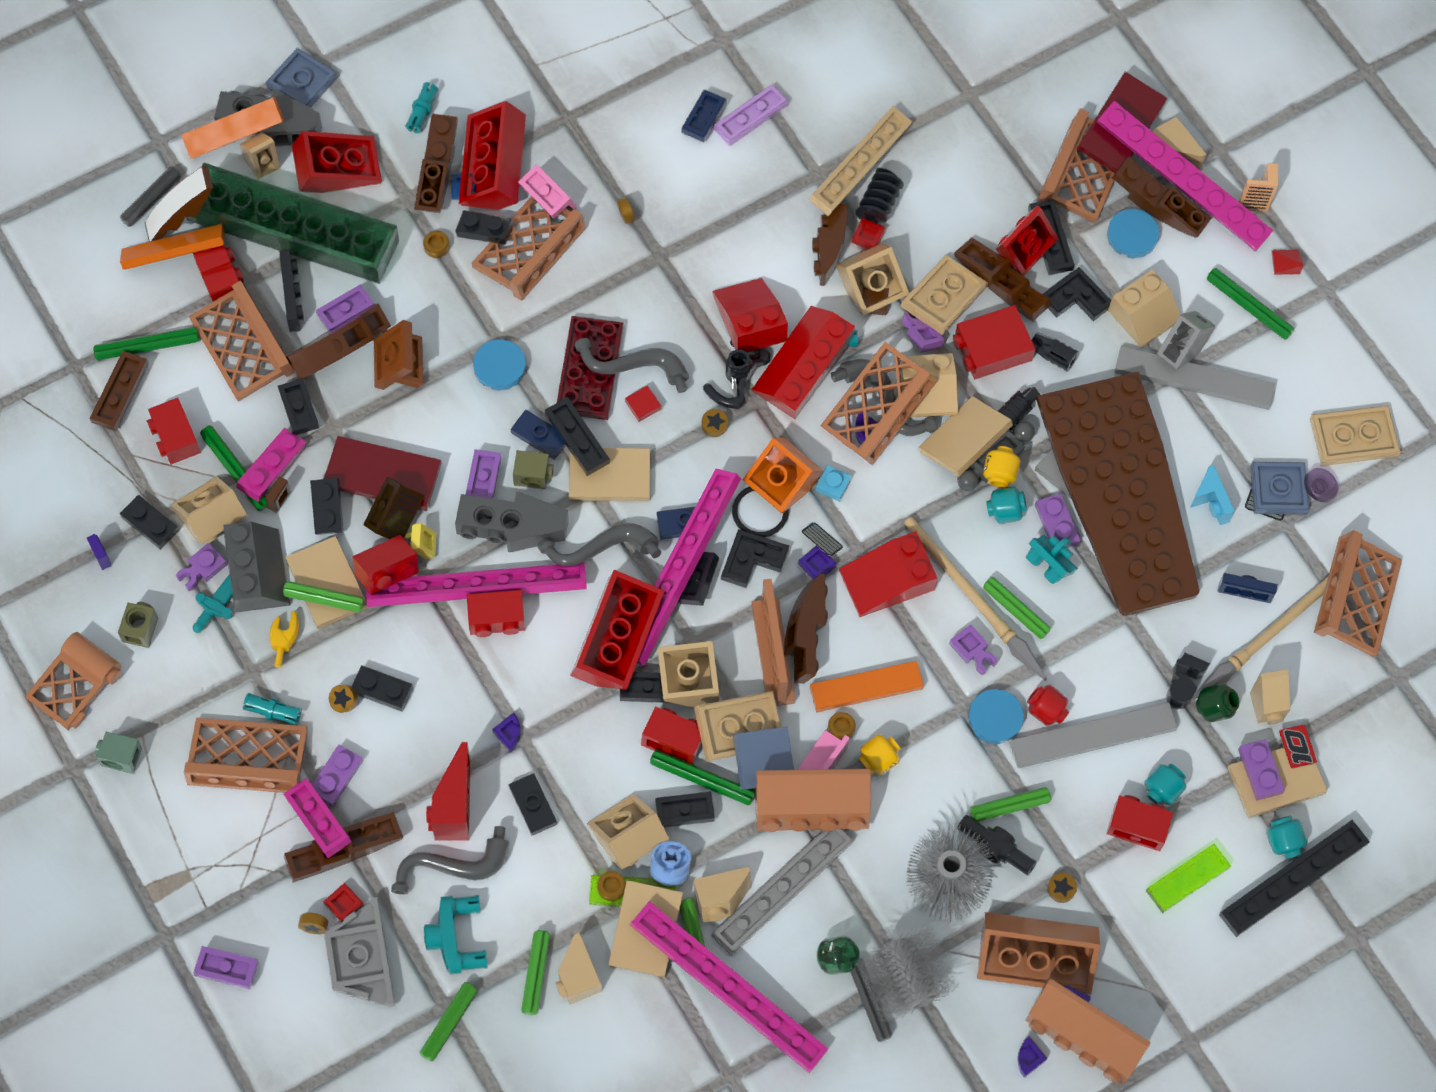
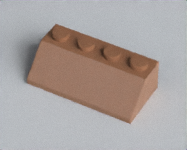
(813, 800)
(1036, 950)
(1087, 1032)

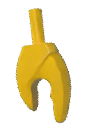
(283, 639)

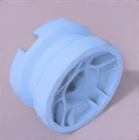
(670, 863)

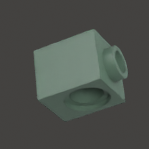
(118, 752)

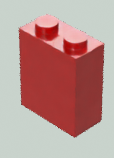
(993, 342)

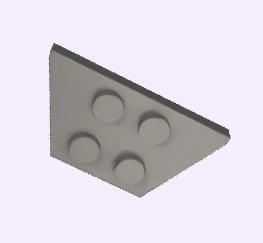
(359, 956)

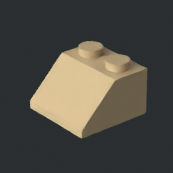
(875, 271)
(1145, 308)
(943, 395)
(209, 509)
(689, 674)
(628, 831)

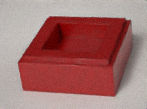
(868, 234)
(643, 403)
(343, 902)

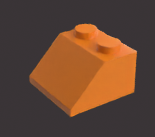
(782, 474)

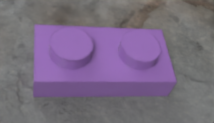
(344, 307)
(483, 474)
(1057, 519)
(1261, 769)
(336, 774)
(226, 967)

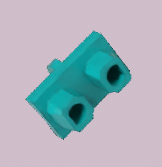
(1055, 554)

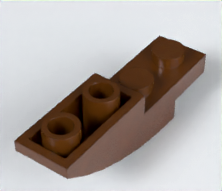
(436, 163)
(1159, 201)
(829, 243)
(338, 342)
(804, 621)

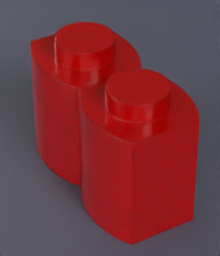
(217, 270)

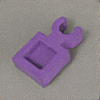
(921, 334)
(203, 564)
(971, 646)

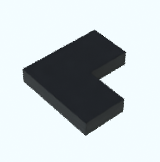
(1079, 290)
(751, 551)

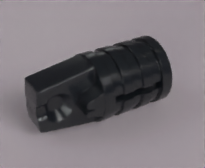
(1055, 351)
(1019, 405)

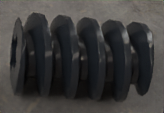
(879, 196)

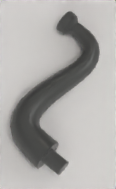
(668, 361)
(851, 370)
(628, 532)
(490, 864)

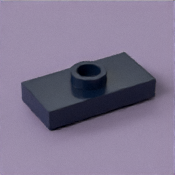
(703, 115)
(538, 434)
(672, 522)
(1247, 587)

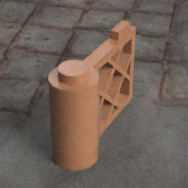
(88, 662)

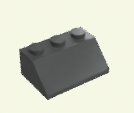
(255, 566)

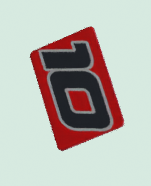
(1297, 746)

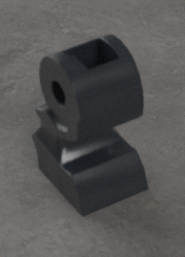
(1182, 686)

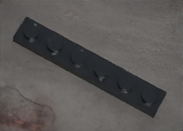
(1294, 878)

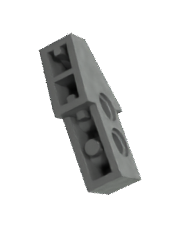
(296, 115)
(534, 518)

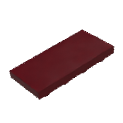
(1140, 102)
(587, 389)
(365, 466)

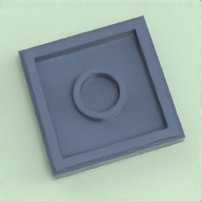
(302, 78)
(1279, 488)
(761, 752)

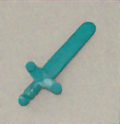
(214, 606)

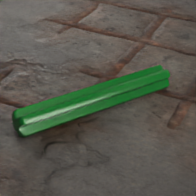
(1250, 303)
(146, 343)
(228, 460)
(702, 777)

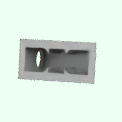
(1189, 332)

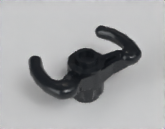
(738, 371)

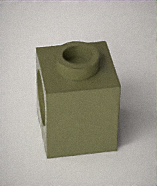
(532, 469)
(141, 634)

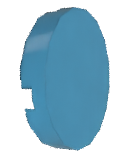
(1133, 233)
(499, 364)
(996, 716)

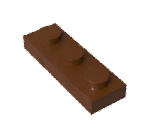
(119, 390)

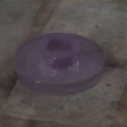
(1321, 485)

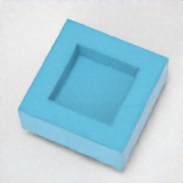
(833, 483)

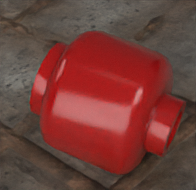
(1048, 705)

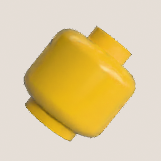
(1001, 467)
(880, 754)

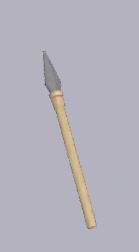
(1017, 646)
(1225, 670)

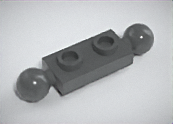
(1023, 432)

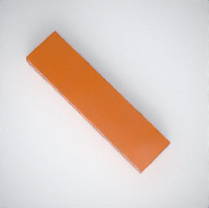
(233, 128)
(172, 246)
(866, 686)

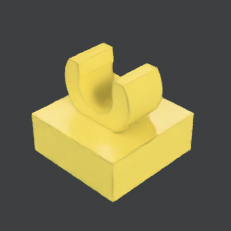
(422, 540)

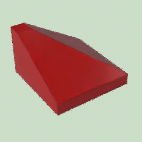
(1286, 262)

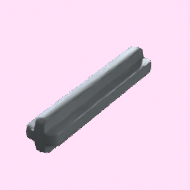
(150, 196)
(881, 1029)

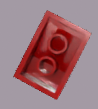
(335, 161)
(1027, 241)
(751, 315)
(889, 575)
(451, 800)

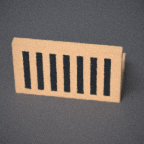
(1259, 193)

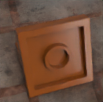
(398, 357)

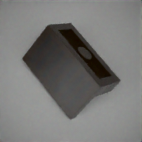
(393, 509)

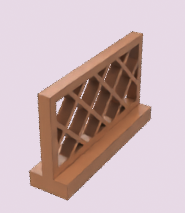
(1063, 163)
(543, 259)
(262, 334)
(898, 411)
(1341, 581)
(770, 644)
(238, 775)

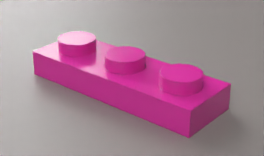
(271, 464)
(317, 818)

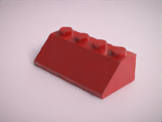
(493, 157)
(804, 360)
(617, 632)

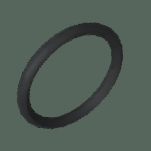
(736, 519)

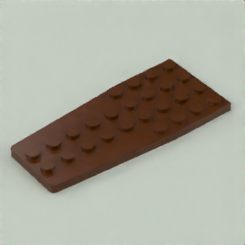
(1122, 490)

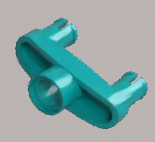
(442, 935)

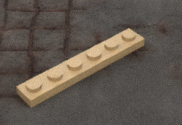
(860, 161)

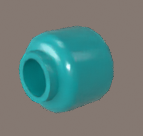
(1007, 505)
(1165, 784)
(1286, 837)

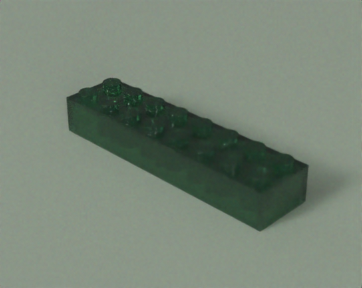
(298, 224)

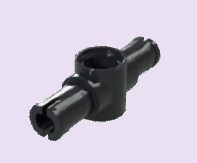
(1000, 843)

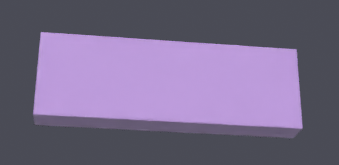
(751, 115)

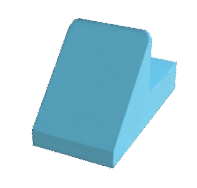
(1213, 491)

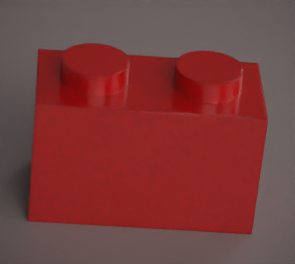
(174, 431)
(385, 564)
(495, 613)
(672, 735)
(1139, 822)

